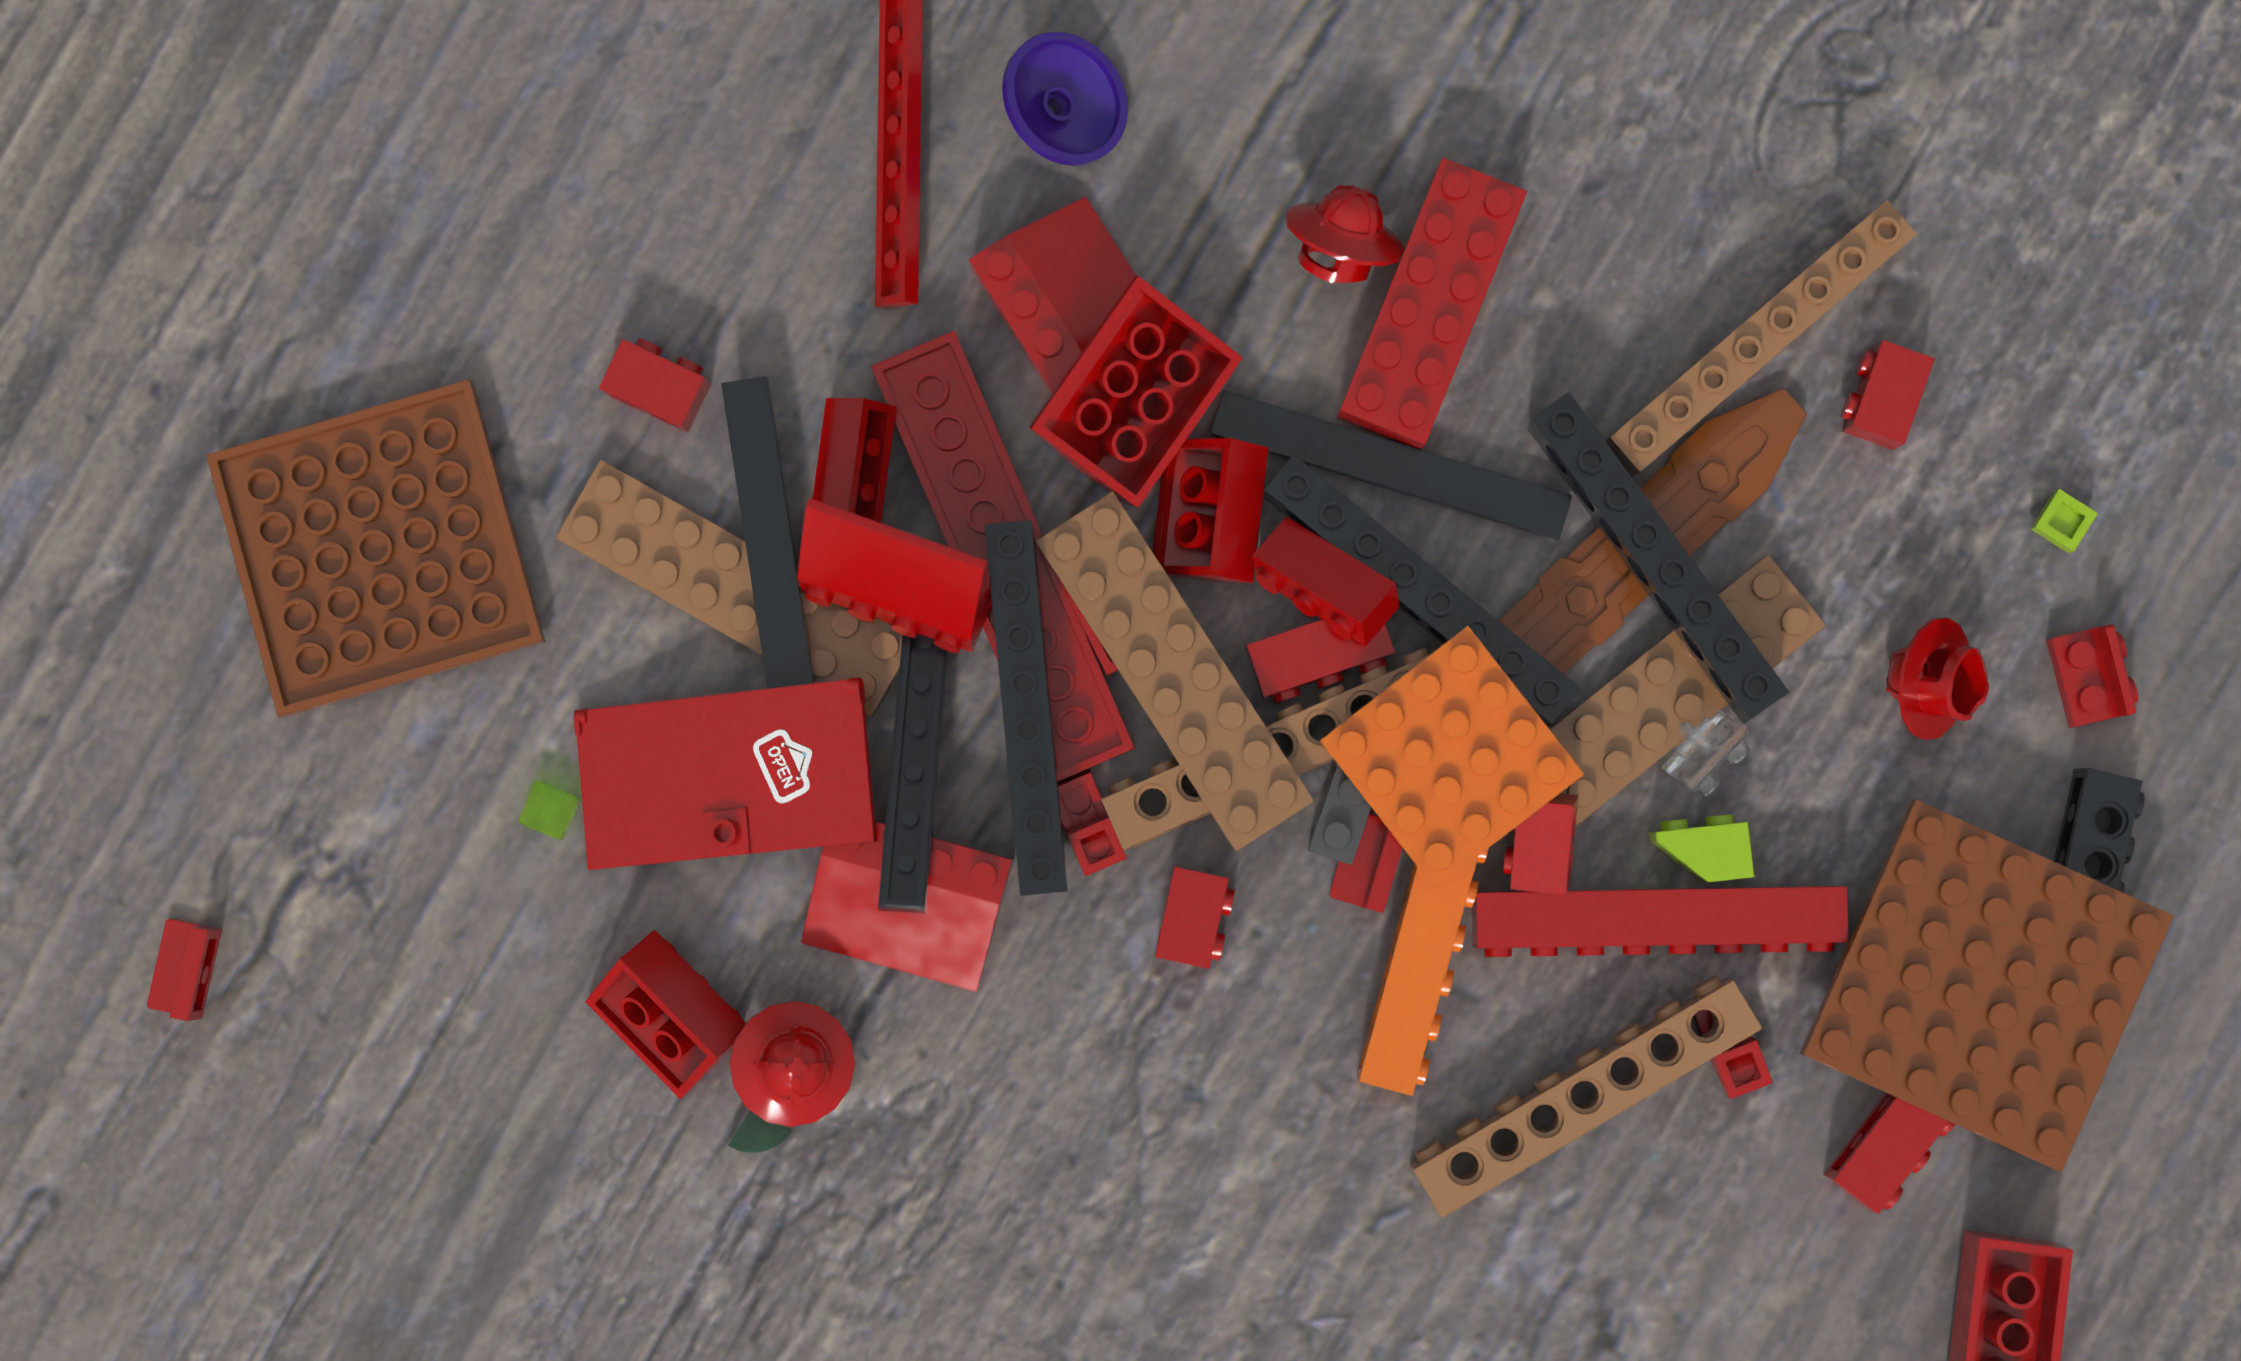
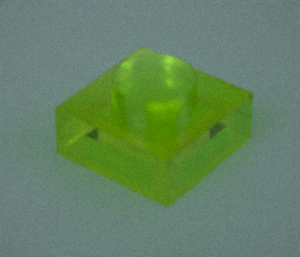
(549, 810)

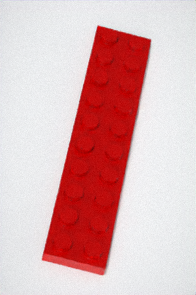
(975, 485)

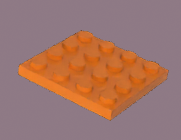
(1451, 757)

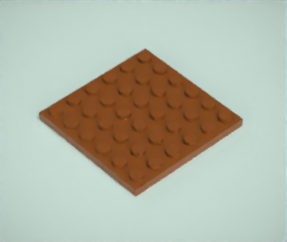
(375, 548)
(1986, 985)

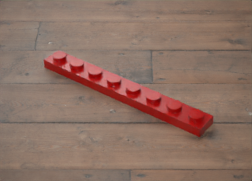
(898, 153)

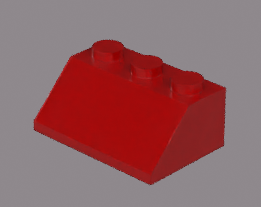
(1211, 510)
(666, 1013)

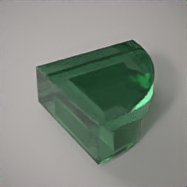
(758, 1135)

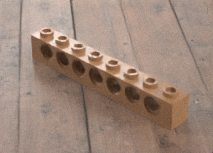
(1760, 338)
(1124, 802)
(1731, 1024)

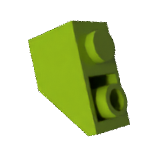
(1710, 851)

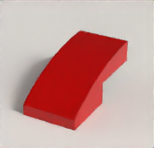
(1088, 824)
(1739, 1067)

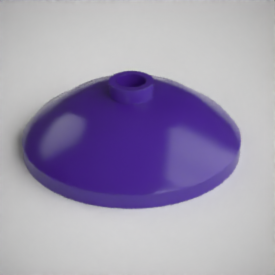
(1079, 86)

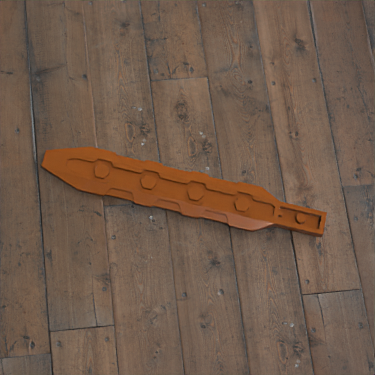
(1695, 494)

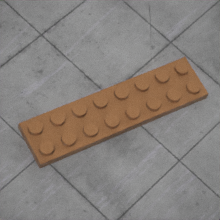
(709, 577)
(1174, 671)
(1638, 711)

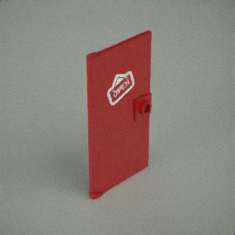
(725, 774)

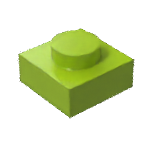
(2064, 521)

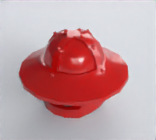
(1346, 228)
(1937, 679)
(792, 1063)

